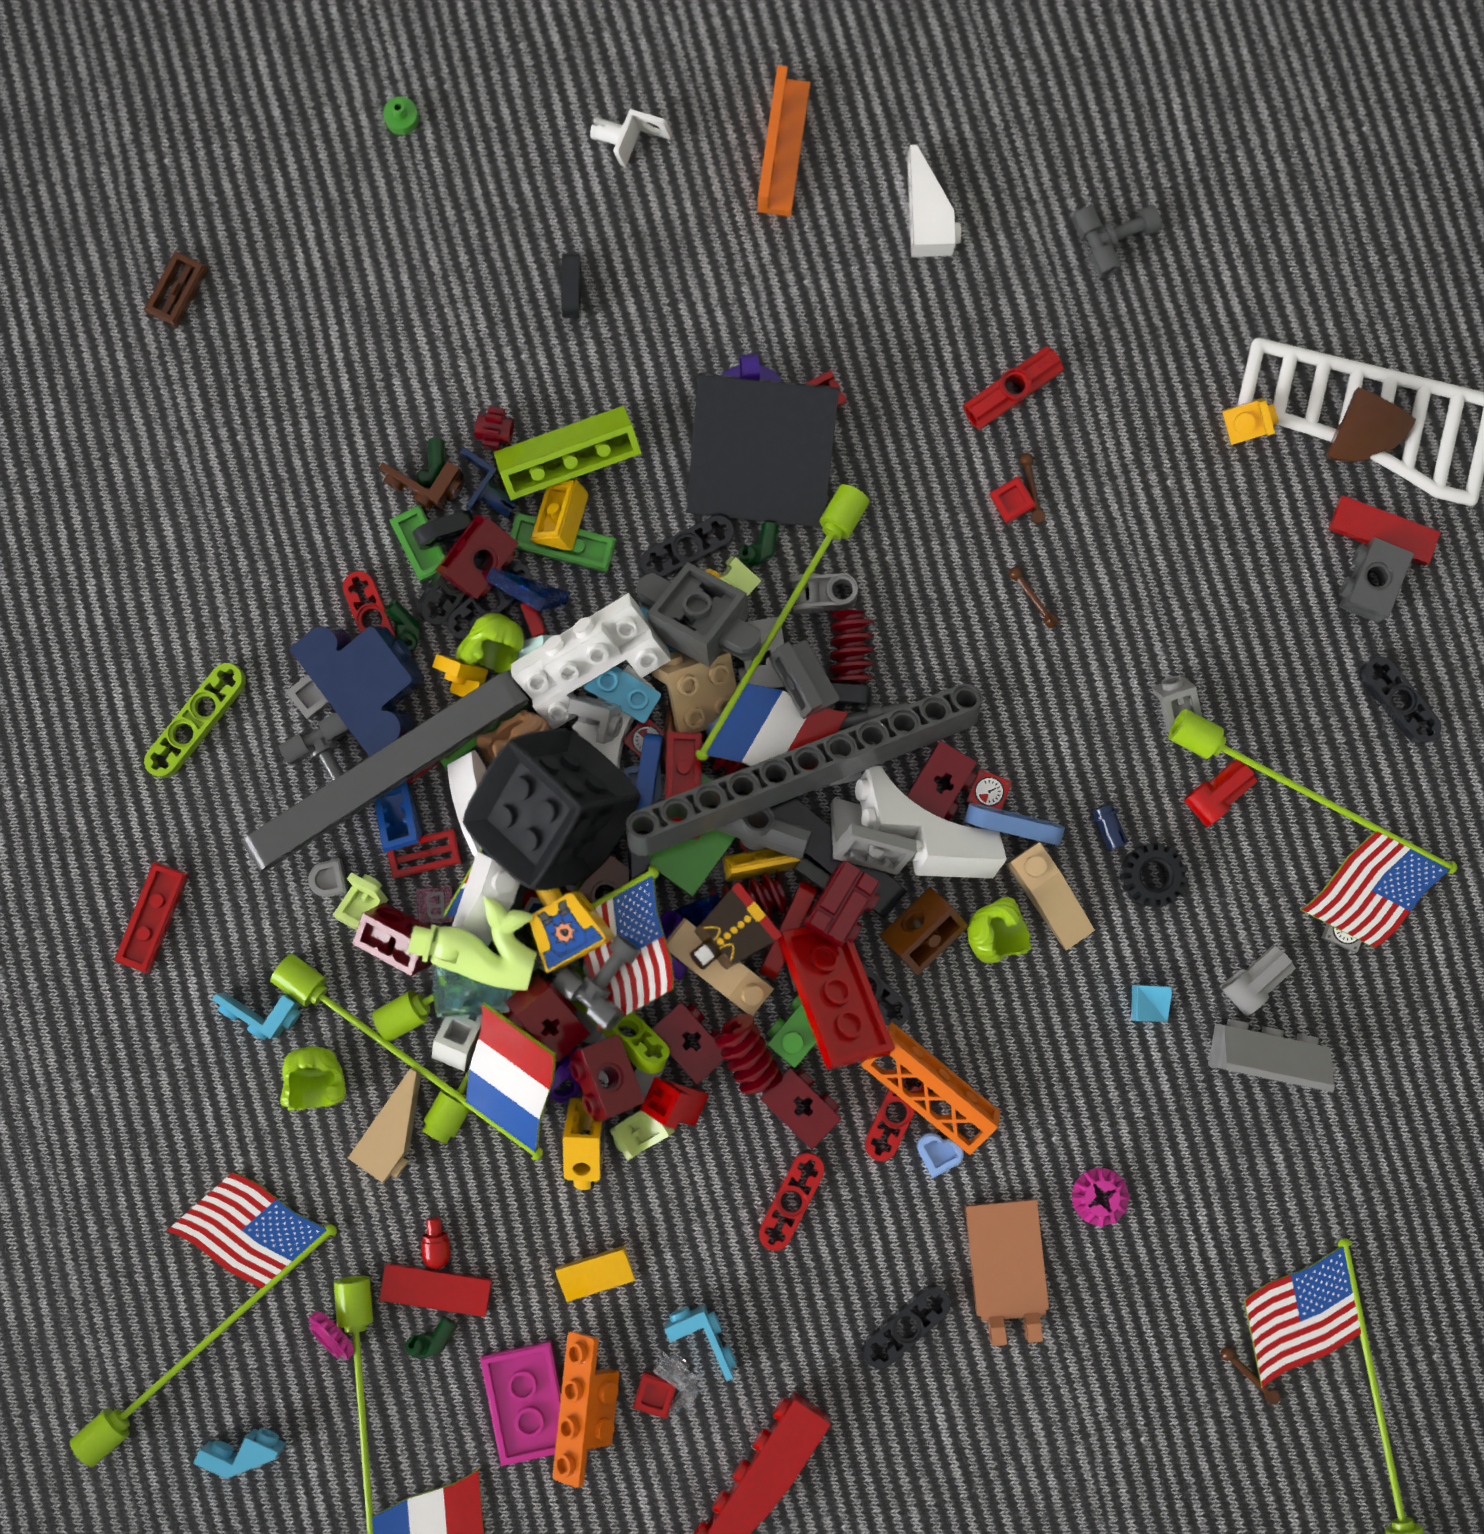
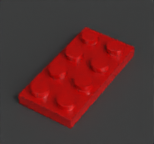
(836, 998)

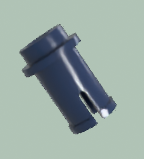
(1109, 826)

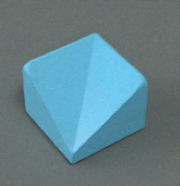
(1150, 1003)

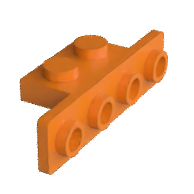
(585, 1409)

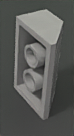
(1271, 1055)

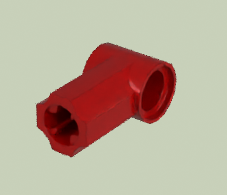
(1213, 797)

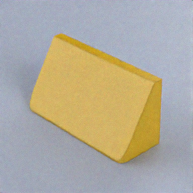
(560, 515)
(756, 863)
(595, 1273)

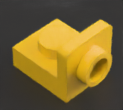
(1250, 420)
(464, 677)

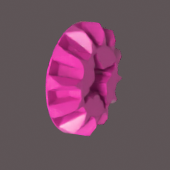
(1084, 1193)
(330, 1335)

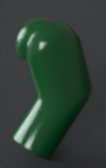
(436, 462)
(762, 549)
(405, 624)
(431, 1343)

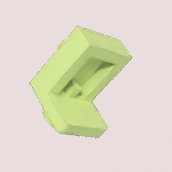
(360, 898)
(638, 1134)

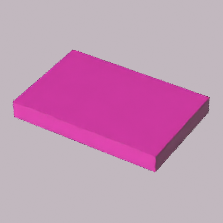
(523, 1400)

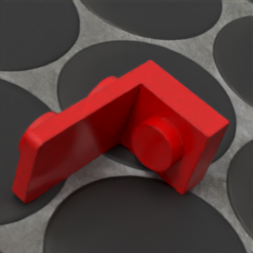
(673, 1103)

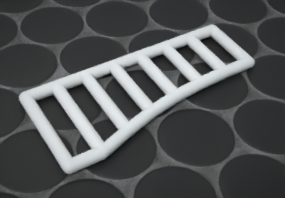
(1390, 379)

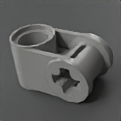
(821, 593)

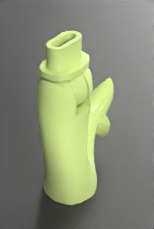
(469, 956)

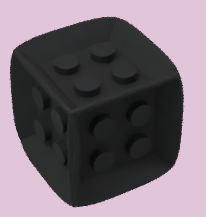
(550, 809)

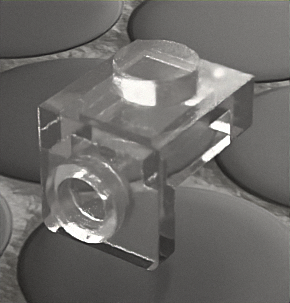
(676, 1372)

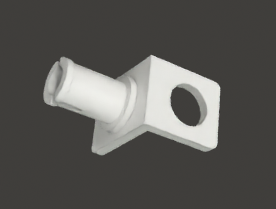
(625, 135)

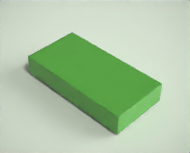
(423, 561)

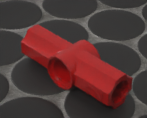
(1029, 376)

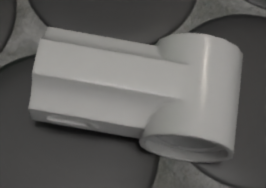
(1251, 986)

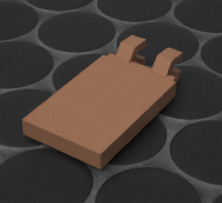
(1007, 1266)

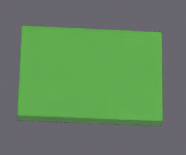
(692, 860)

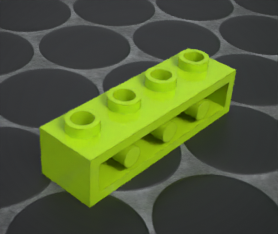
(567, 452)

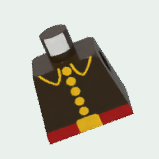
(733, 931)

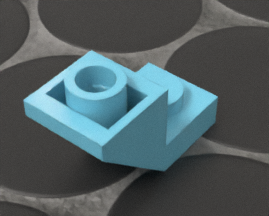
(257, 1449)

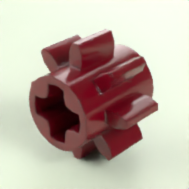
(494, 428)

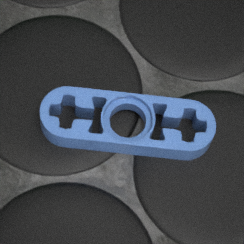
(1014, 824)

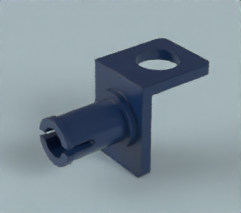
(487, 491)

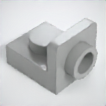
(1174, 696)
(594, 711)

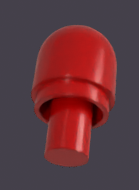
(435, 1244)

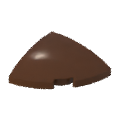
(1369, 428)

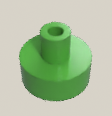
(401, 115)

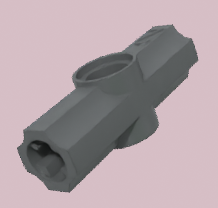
(772, 834)

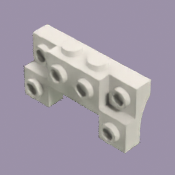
(586, 652)

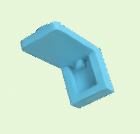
(624, 690)
(281, 1017)
(685, 1322)

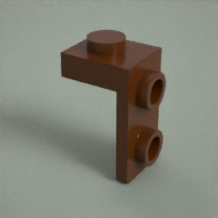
(446, 486)

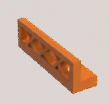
(783, 144)
(944, 1083)

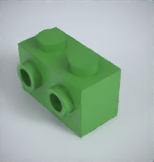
(793, 1036)

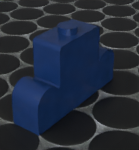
(362, 680)

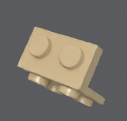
(697, 691)

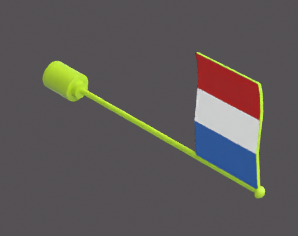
(762, 719)
(506, 1075)
(438, 1511)

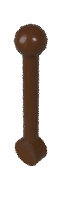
(1037, 515)
(1049, 618)
(1270, 1394)

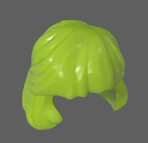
(492, 643)
(998, 931)
(312, 1079)

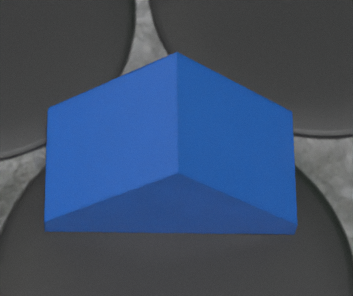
(398, 819)

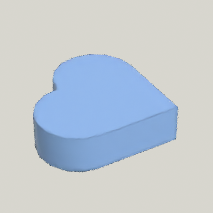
(938, 1153)

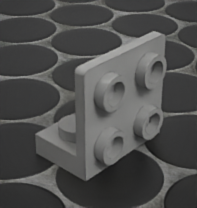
(865, 845)

